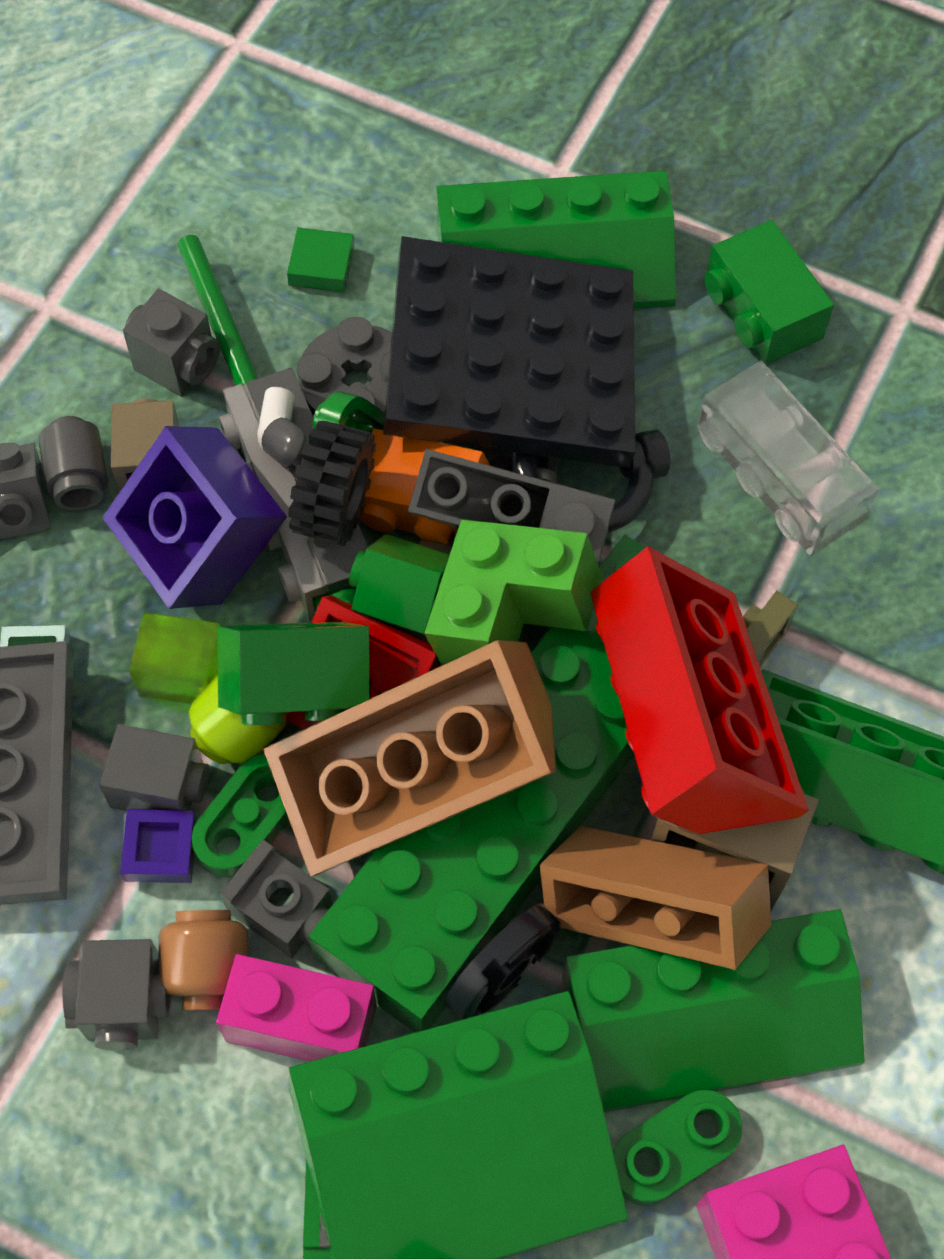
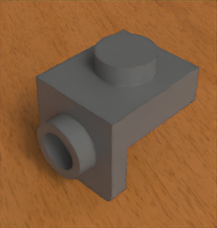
(21, 493)

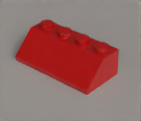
(694, 699)

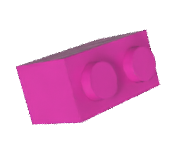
(294, 1010)

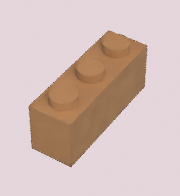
(658, 896)

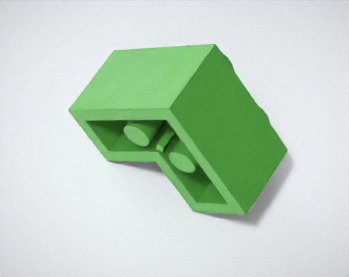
(509, 579)

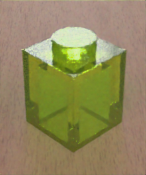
(174, 657)

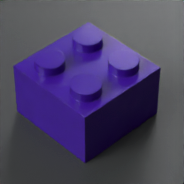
(193, 516)

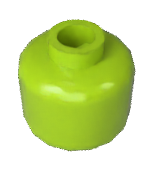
(221, 733)

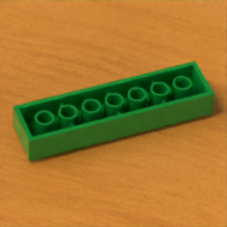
(448, 890)

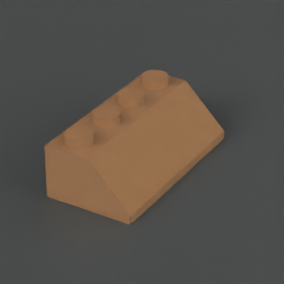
(415, 755)

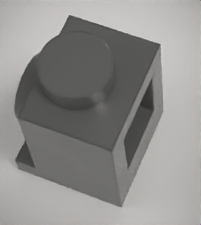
(257, 883)

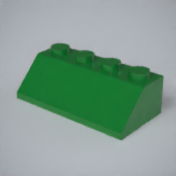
(580, 219)
(865, 769)
(688, 1026)

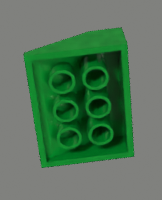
(460, 1138)

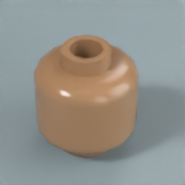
(199, 956)

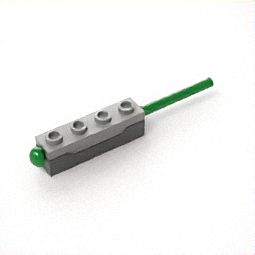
(312, 565)

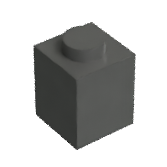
(153, 771)

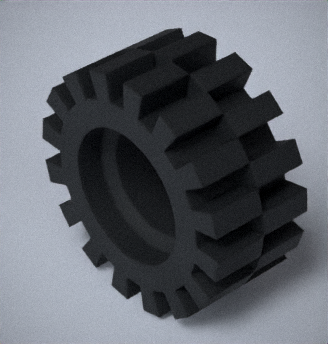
(332, 482)

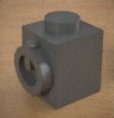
(171, 342)
(115, 993)

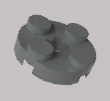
(341, 350)

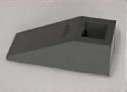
(462, 489)

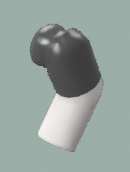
(276, 432)

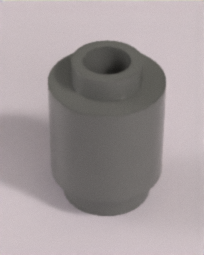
(73, 463)

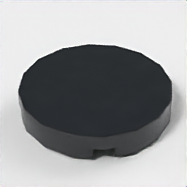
(502, 961)

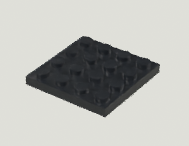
(512, 353)

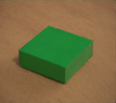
(320, 259)

